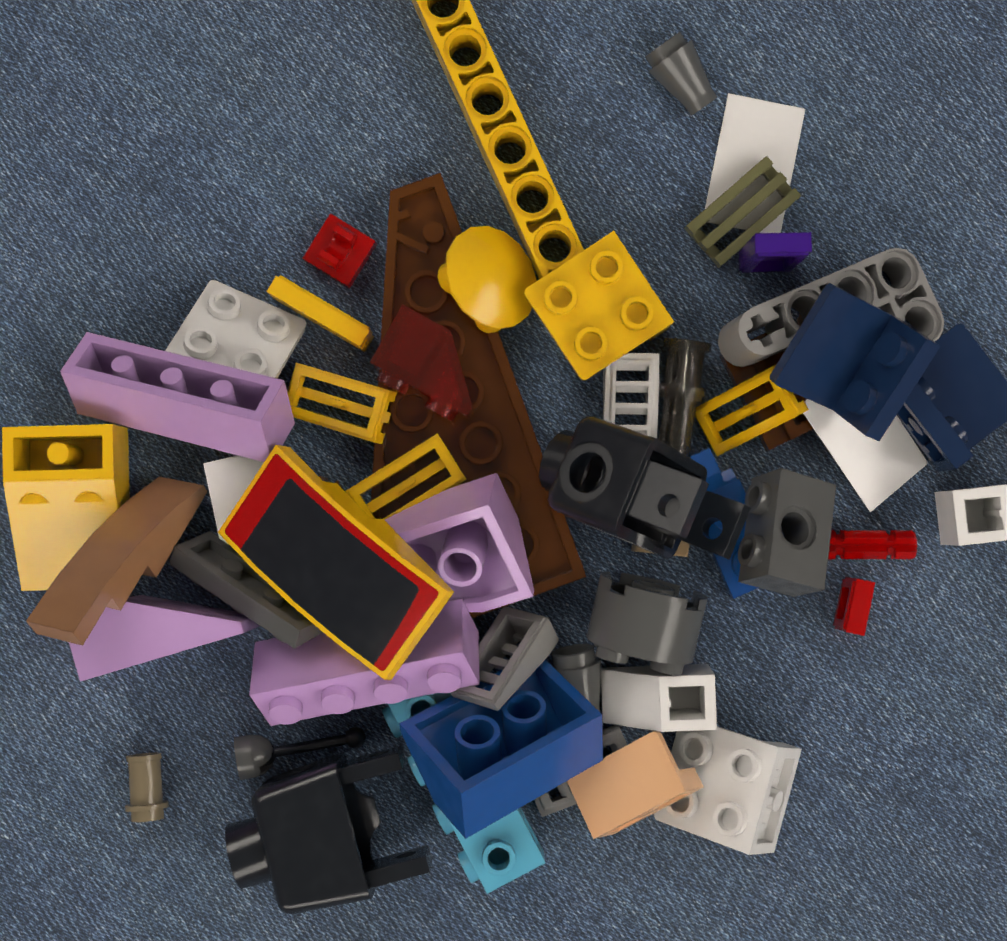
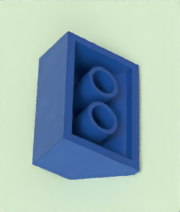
(495, 761)

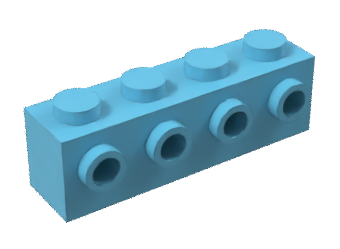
(499, 850)

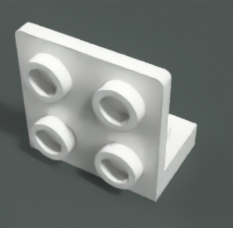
(238, 331)
(742, 792)

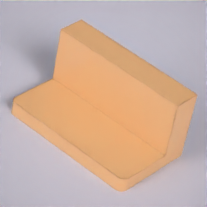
(631, 785)

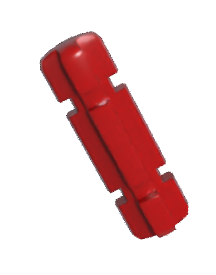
(873, 544)

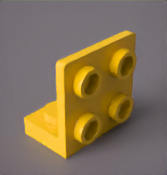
(598, 306)

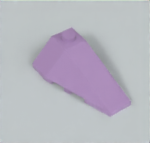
(471, 543)

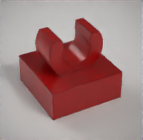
(339, 251)

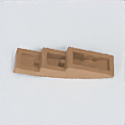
(114, 558)

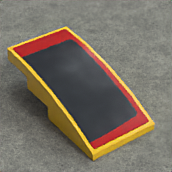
(335, 562)

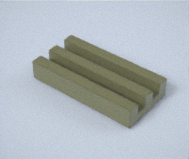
(776, 182)

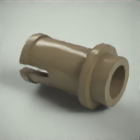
(145, 787)

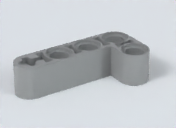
(906, 298)

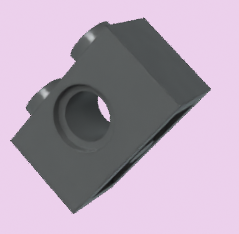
(805, 513)

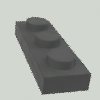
(226, 575)

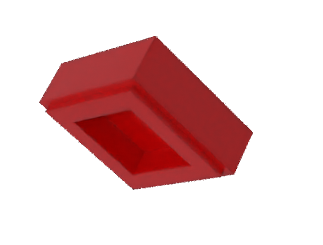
(854, 605)

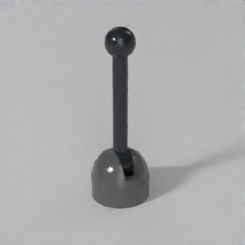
(256, 754)

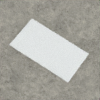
(747, 135)
(870, 465)

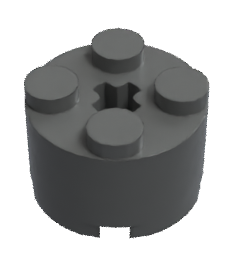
(645, 621)

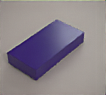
(774, 252)

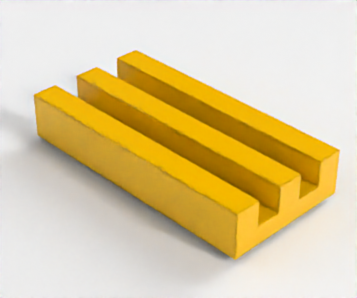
(321, 312)
(377, 414)
(711, 429)
(445, 461)

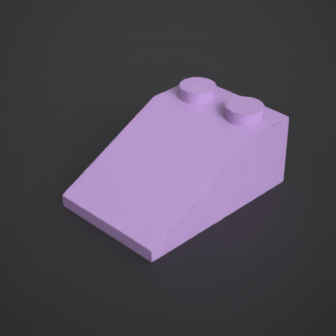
(151, 630)

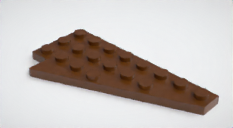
(499, 430)

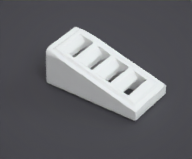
(633, 362)

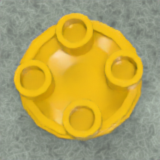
(488, 277)

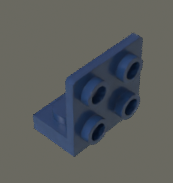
(854, 360)
(955, 401)

